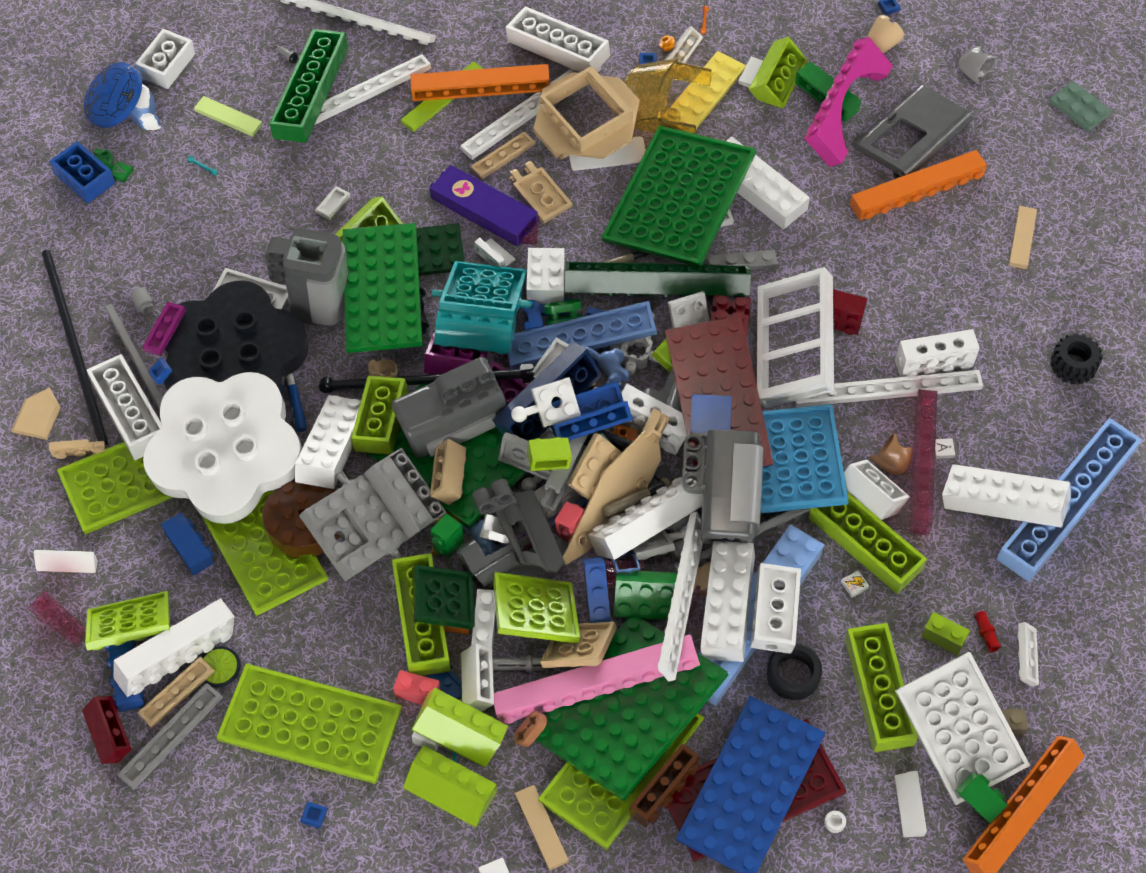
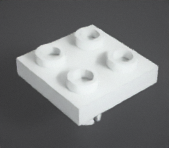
(689, 310)

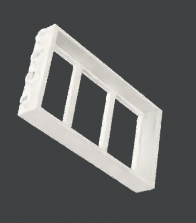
(808, 386)

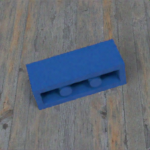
(188, 543)
(596, 590)

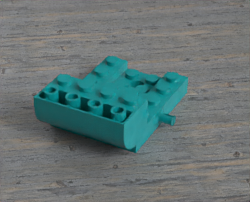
(480, 307)

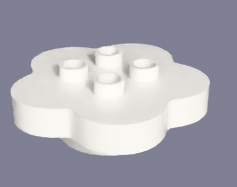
(222, 444)

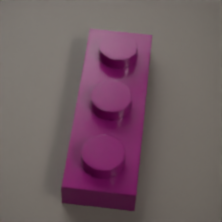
(164, 328)

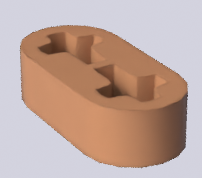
(530, 729)

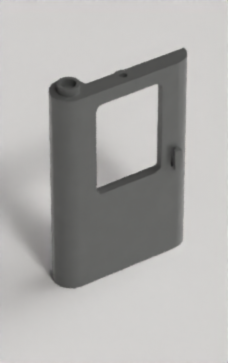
(926, 112)

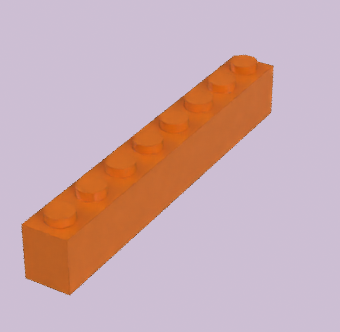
(479, 82)
(918, 185)
(1024, 806)

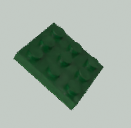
(439, 248)
(443, 597)

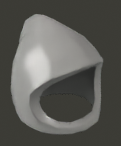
(974, 60)

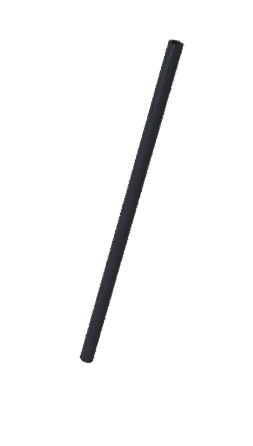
(74, 347)

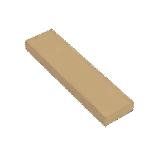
(502, 155)
(1022, 237)
(176, 692)
(541, 827)

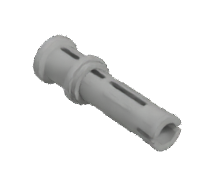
(529, 664)

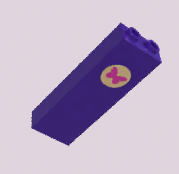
(482, 204)

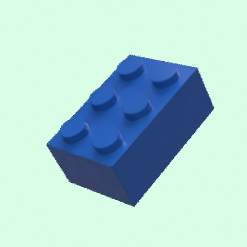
(82, 172)

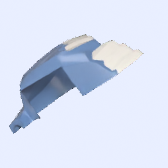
(145, 110)

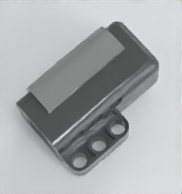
(314, 274)
(450, 408)
(730, 482)

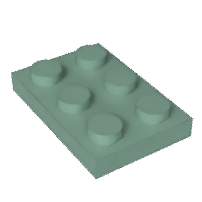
(1080, 106)

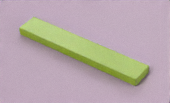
(429, 108)

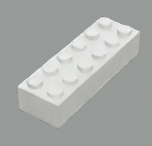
(557, 40)
(772, 193)
(125, 403)
(328, 443)
(1007, 495)
(644, 520)
(728, 601)
(173, 648)

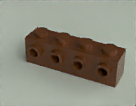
(664, 785)

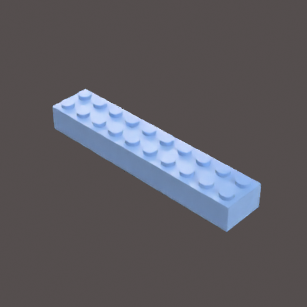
(1088, 478)
(792, 550)

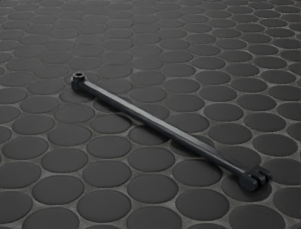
(327, 384)

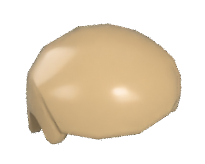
(376, 368)

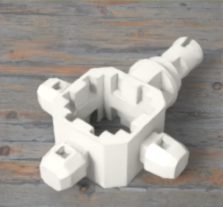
(632, 362)

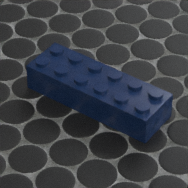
(572, 363)

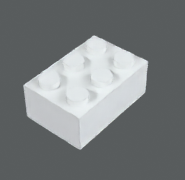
(165, 58)
(545, 275)
(874, 489)

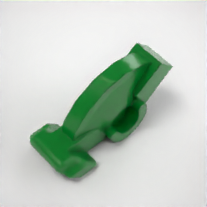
(105, 157)

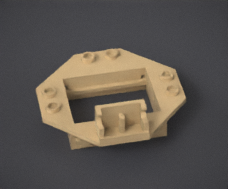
(601, 142)

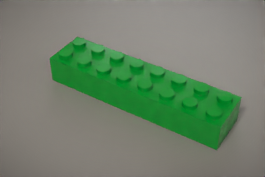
(309, 86)

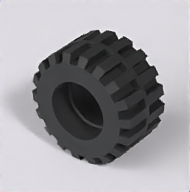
(1072, 369)

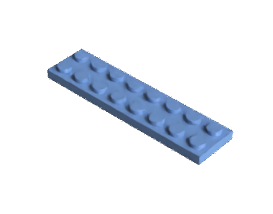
(589, 331)

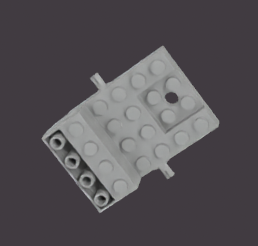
(372, 514)

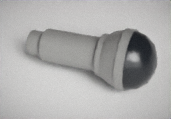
(291, 56)

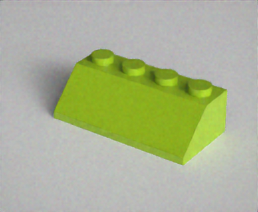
(778, 73)
(374, 213)
(459, 727)
(450, 786)

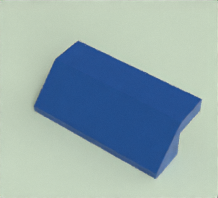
(598, 410)

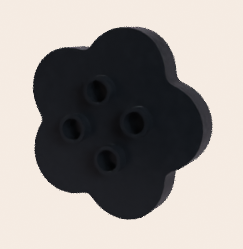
(236, 334)

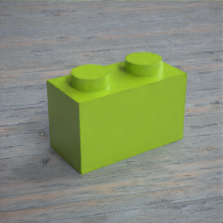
(549, 454)
(945, 633)

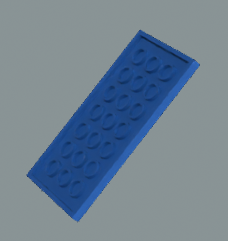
(751, 787)

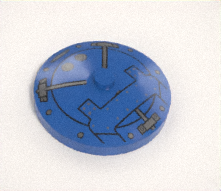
(113, 95)

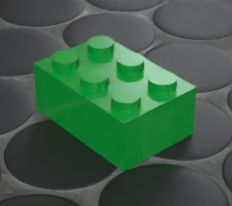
(644, 594)

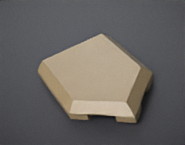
(37, 415)

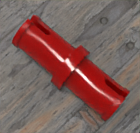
(987, 631)

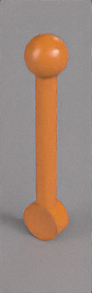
(703, 30)

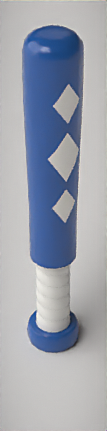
(297, 410)

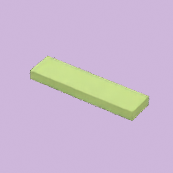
(228, 116)

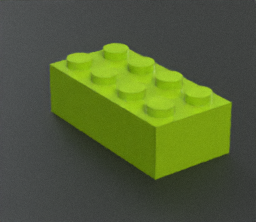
(376, 423)

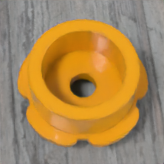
(667, 43)

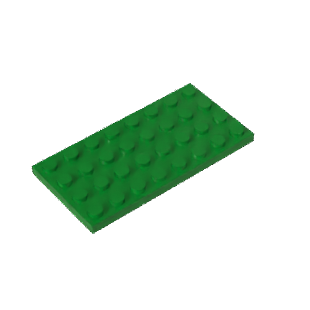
(382, 288)

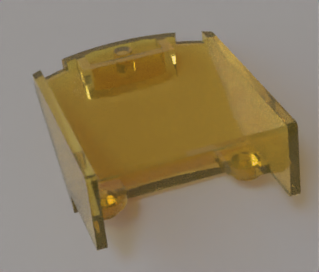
(652, 87)

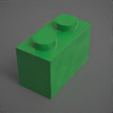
(447, 536)
(981, 797)

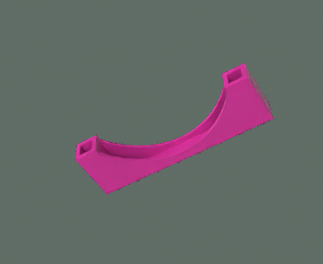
(826, 130)

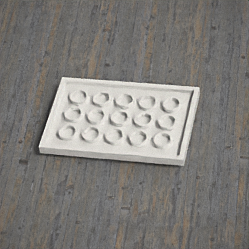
(961, 725)

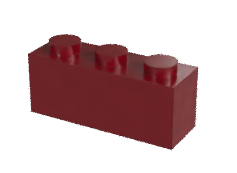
(106, 729)

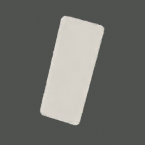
(629, 154)

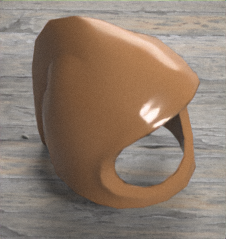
(893, 457)

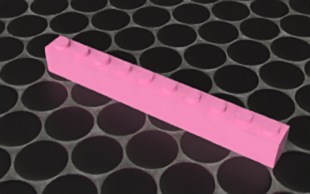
(587, 682)

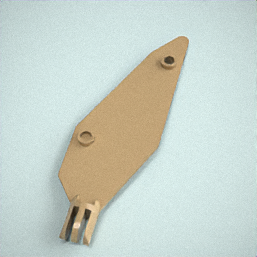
(623, 477)

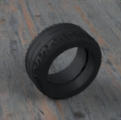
(789, 690)

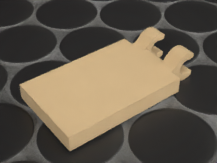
(540, 192)

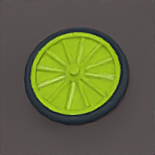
(224, 663)

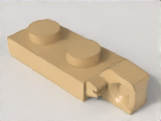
(76, 448)

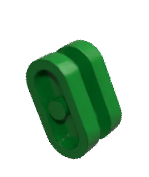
(561, 307)

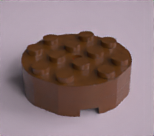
(283, 521)

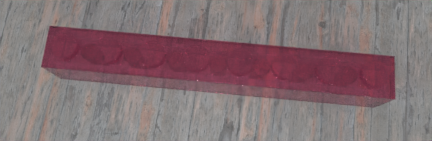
(923, 463)

